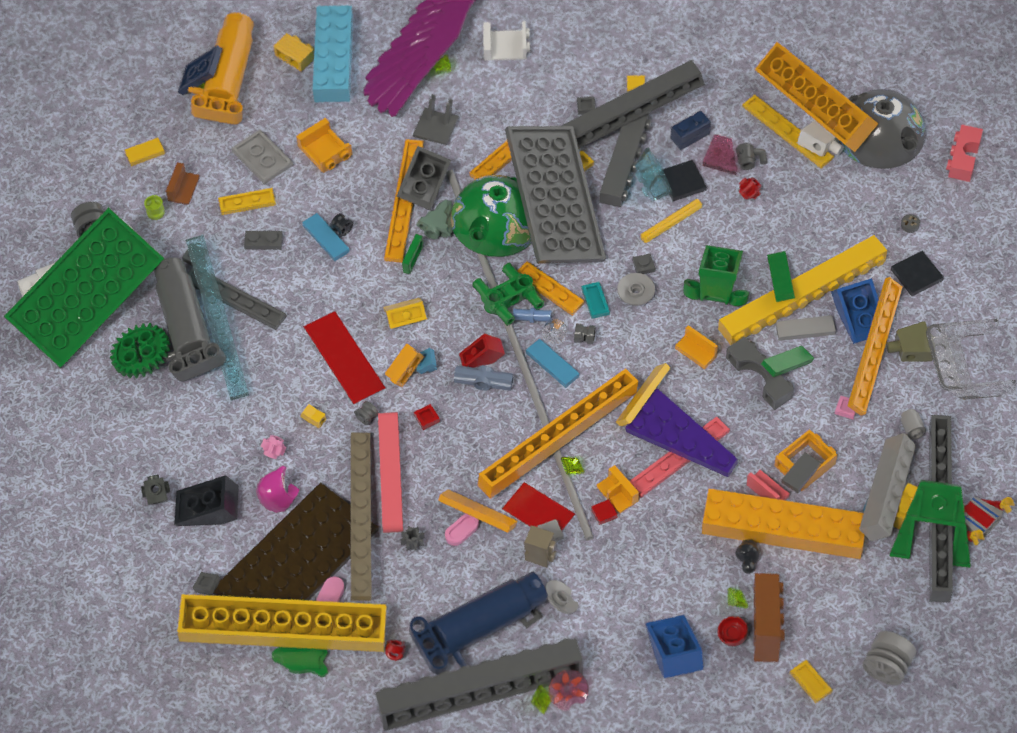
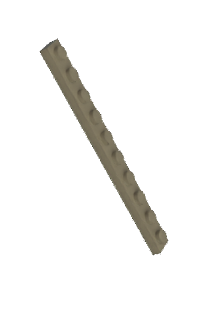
(360, 517)

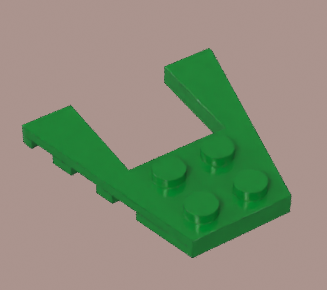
(940, 505)

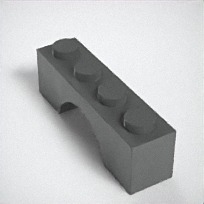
(745, 356)

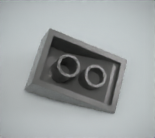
(423, 178)

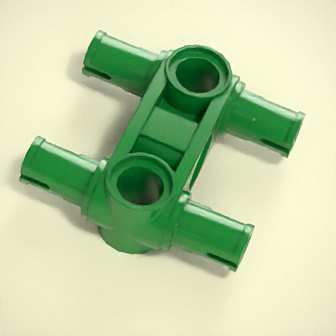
(507, 294)

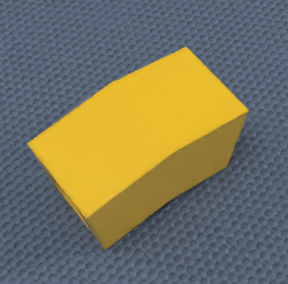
(313, 416)

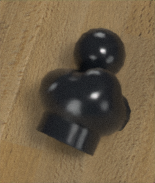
(748, 554)

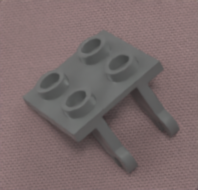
(436, 125)

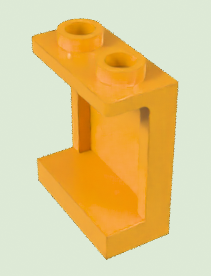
(323, 146)

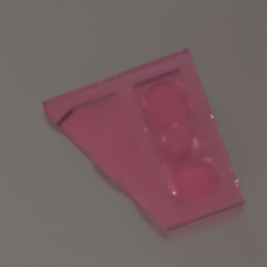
(721, 155)

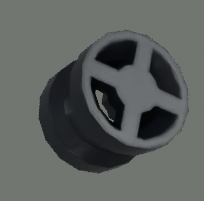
(341, 224)

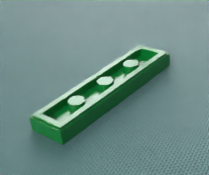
(781, 276)

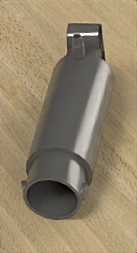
(185, 323)

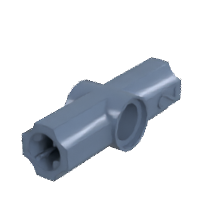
(483, 378)

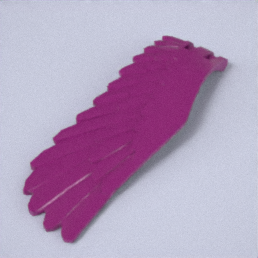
(415, 52)

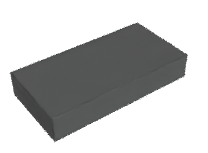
(801, 472)

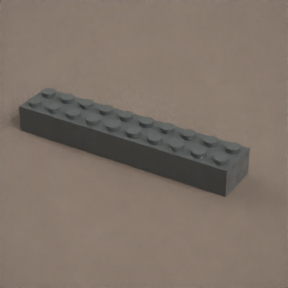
(476, 684)

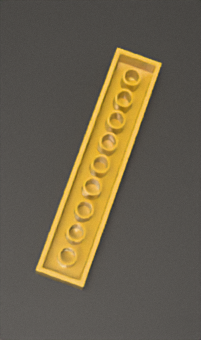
(282, 623)

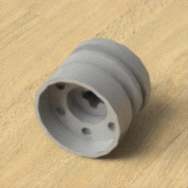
(889, 658)

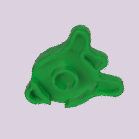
(302, 660)

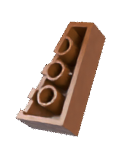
(768, 617)

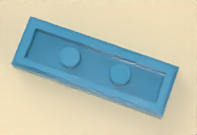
(325, 237)
(552, 363)

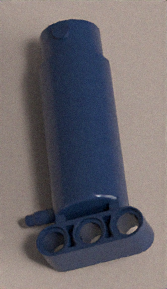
(477, 620)

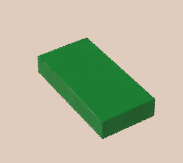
(412, 254)

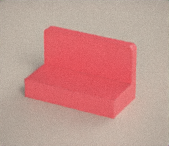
(765, 486)

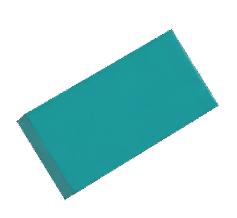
(595, 300)

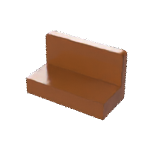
(181, 185)

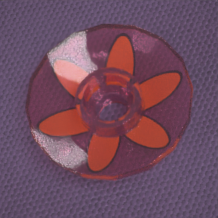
(577, 689)

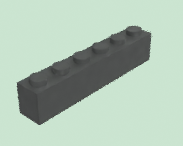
(623, 161)

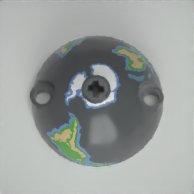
(897, 120)

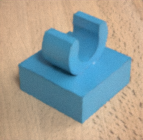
(428, 362)

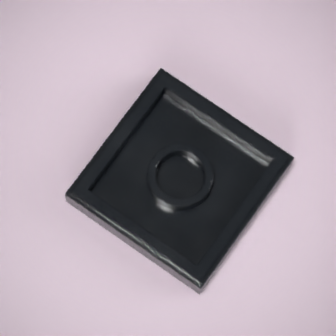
(684, 180)
(917, 273)

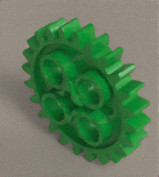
(152, 349)

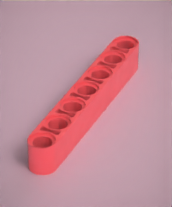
(390, 472)

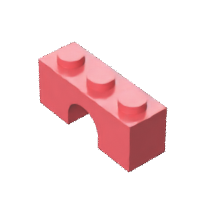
(962, 165)

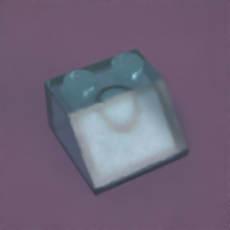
(652, 176)

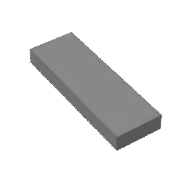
(805, 328)

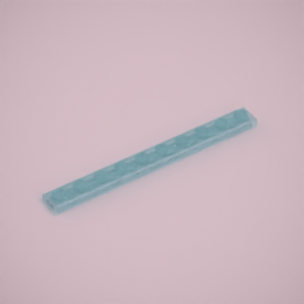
(217, 316)

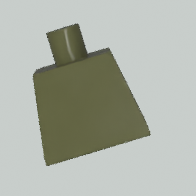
(911, 343)

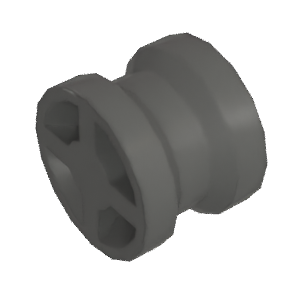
(366, 412)

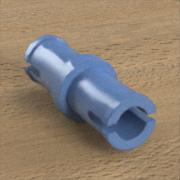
(532, 315)

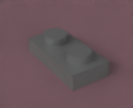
(263, 240)

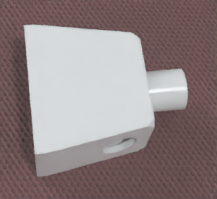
(819, 140)

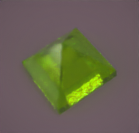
(572, 465)
(736, 598)
(541, 699)

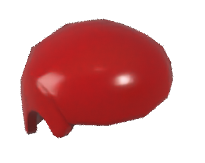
(733, 631)

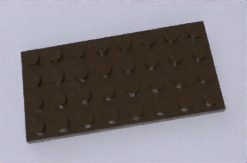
(297, 552)

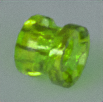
(443, 65)

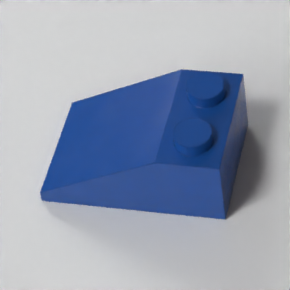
(856, 308)
(675, 646)

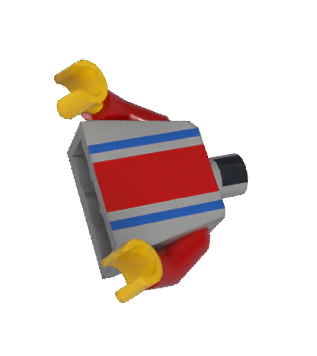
(983, 516)

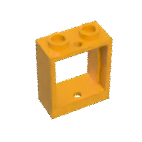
(784, 464)

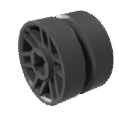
(85, 215)

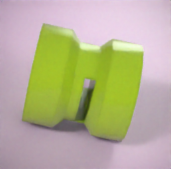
(154, 207)

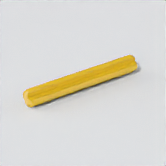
(671, 220)

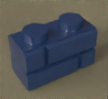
(690, 130)

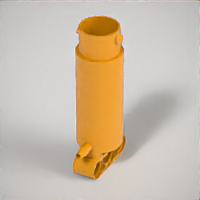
(220, 93)

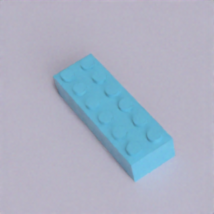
(333, 54)

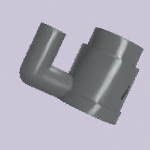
(746, 156)

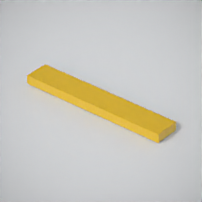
(783, 128)

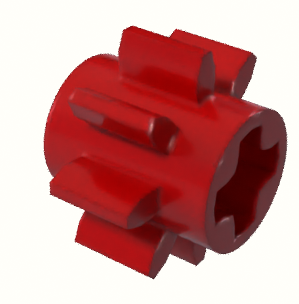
(749, 188)

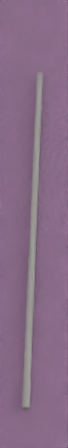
(531, 386)

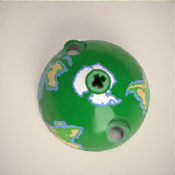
(495, 206)

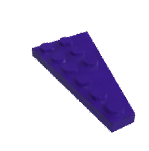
(672, 429)

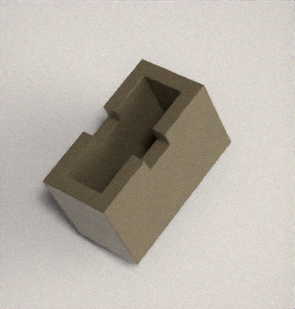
(540, 546)

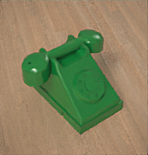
(717, 277)

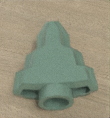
(438, 221)

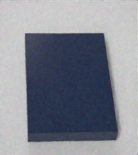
(200, 70)

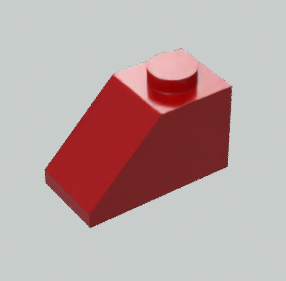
(482, 351)

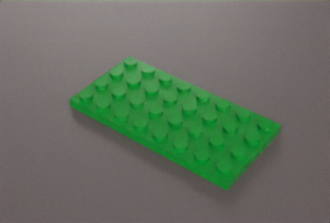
(84, 288)

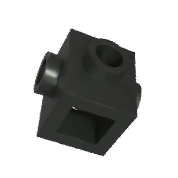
(159, 496)

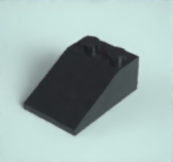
(207, 503)

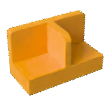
(618, 490)

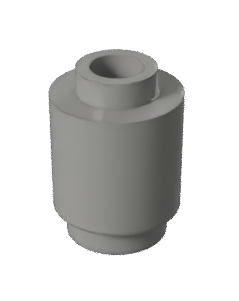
(912, 424)

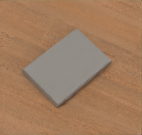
(262, 157)

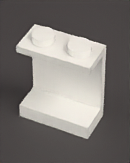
(505, 44)

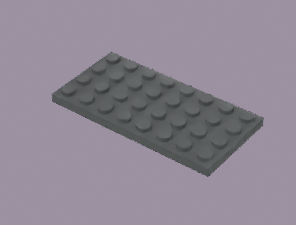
(555, 194)

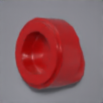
(395, 647)

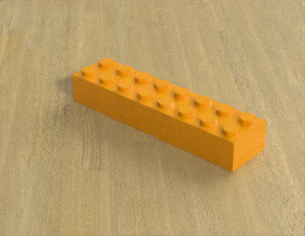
(816, 96)
(783, 523)

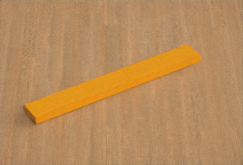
(401, 210)
(874, 346)

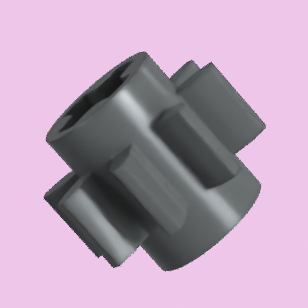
(412, 538)

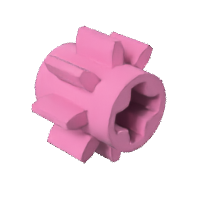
(273, 446)

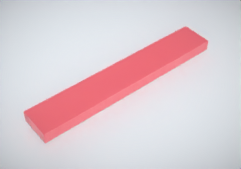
(671, 463)

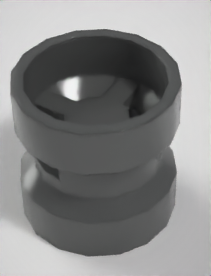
(584, 334)

